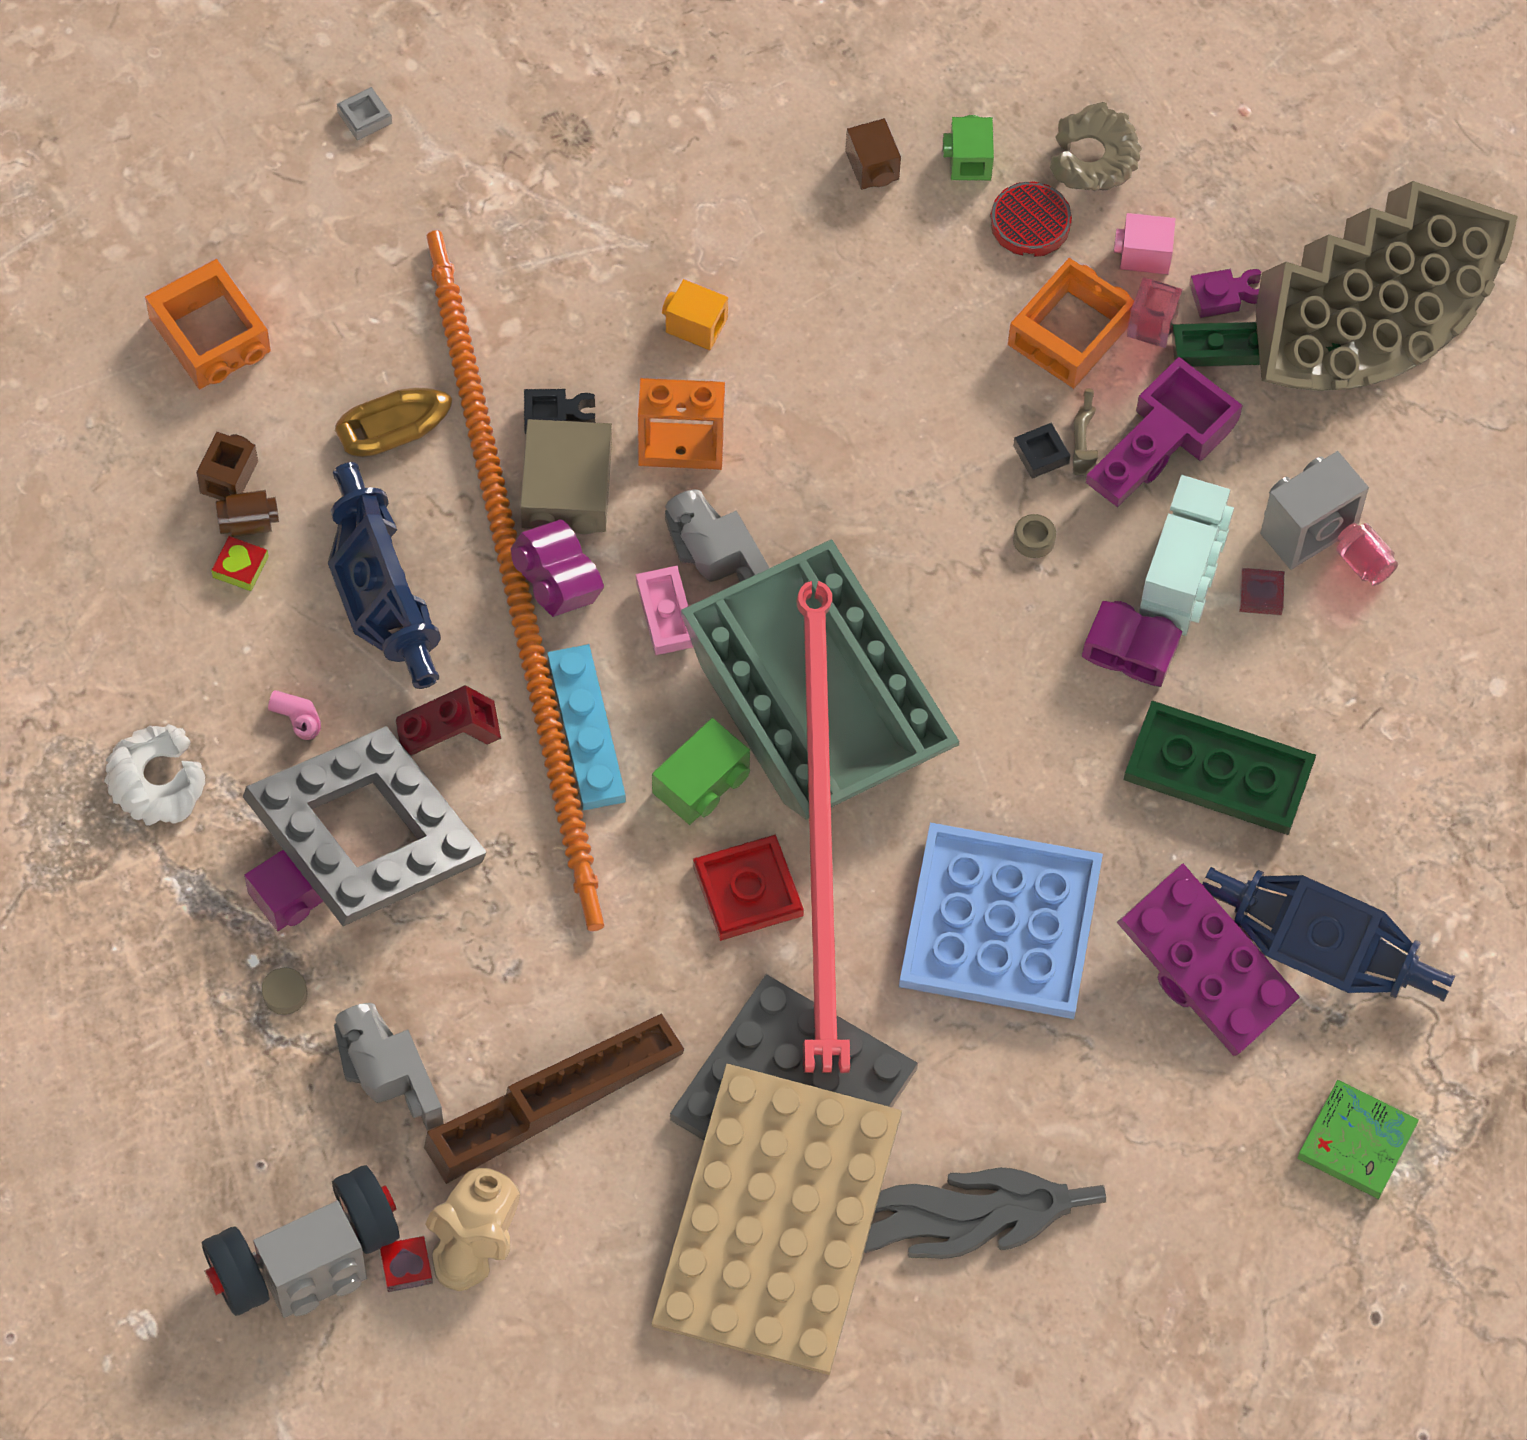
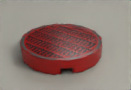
(1031, 218)

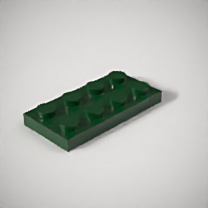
(1219, 767)

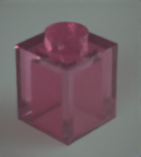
(1154, 312)

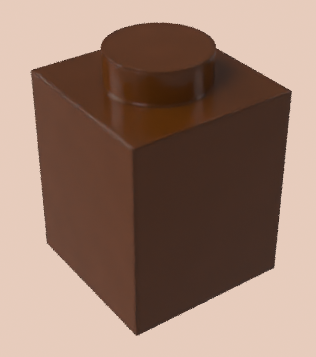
(873, 154)

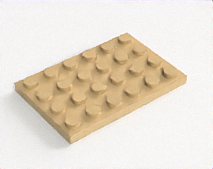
(777, 1219)

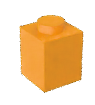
(695, 314)

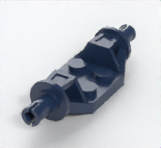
(374, 583)
(1327, 934)

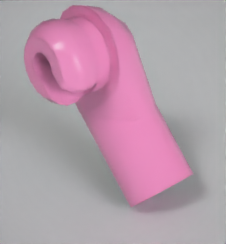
(300, 711)

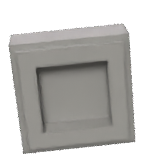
(364, 113)

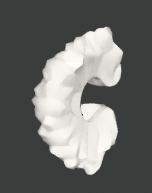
(142, 799)

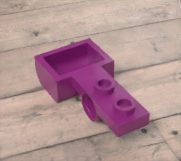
(1177, 411)

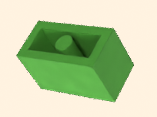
(701, 772)

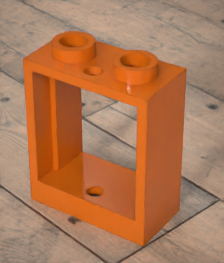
(192, 293)
(1052, 352)
(661, 440)

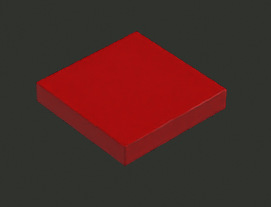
(748, 887)

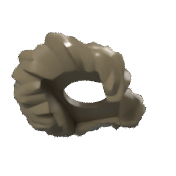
(1119, 142)

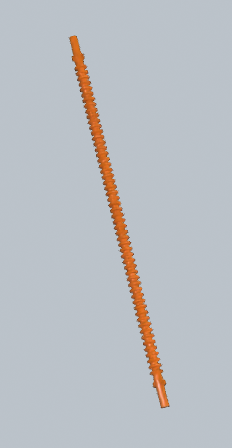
(516, 587)

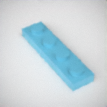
(586, 727)

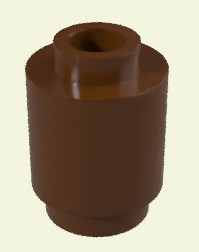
(247, 513)

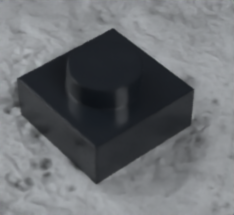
(1041, 450)

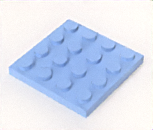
(1001, 920)

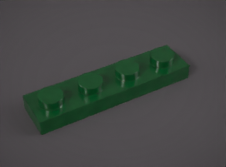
(1218, 344)

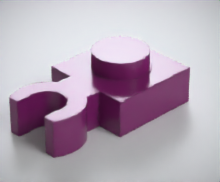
(1221, 293)

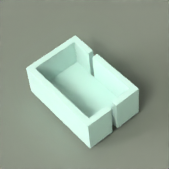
(1187, 553)

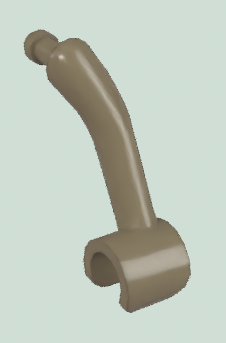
(1084, 459)

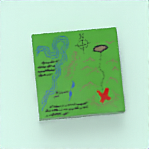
(1358, 1139)

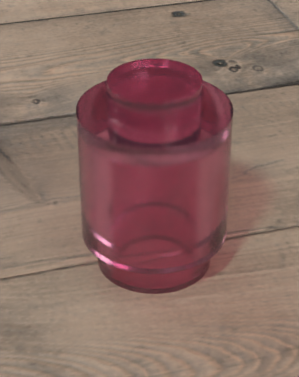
(1366, 553)

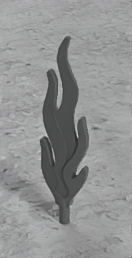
(972, 1220)

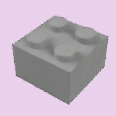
(1313, 508)

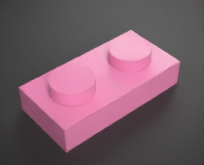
(662, 603)

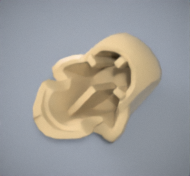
(473, 1227)

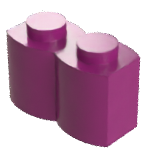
(557, 568)
(1132, 643)

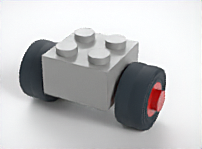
(307, 1256)

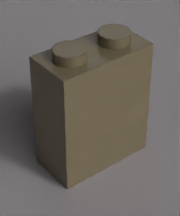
(566, 474)

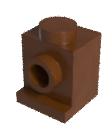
(226, 466)

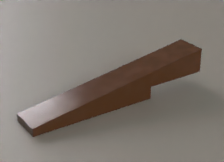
(550, 1097)

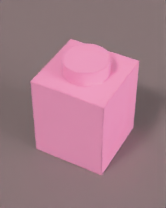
(1145, 243)

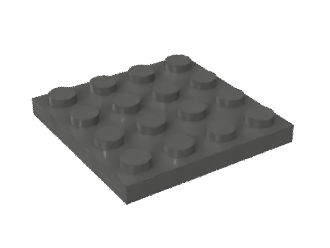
(770, 1040)

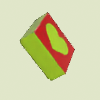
(239, 563)

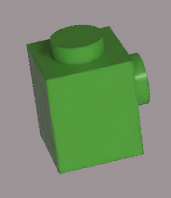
(970, 148)

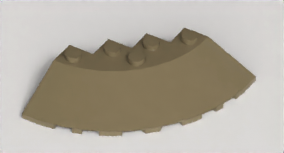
(1382, 292)

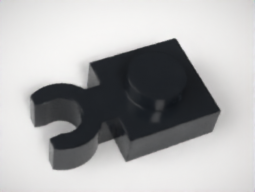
(553, 405)

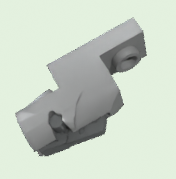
(711, 542)
(385, 1062)

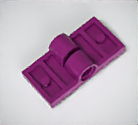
(1207, 960)

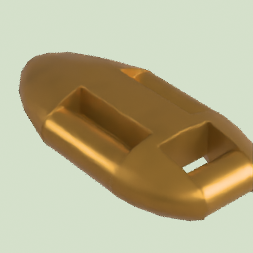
(392, 420)

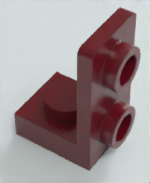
(446, 717)

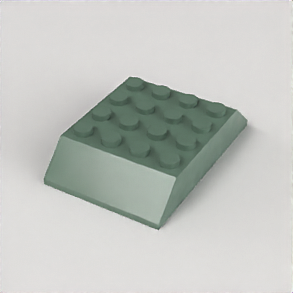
(755, 660)

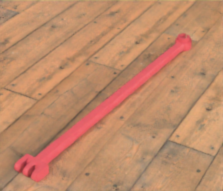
(820, 837)

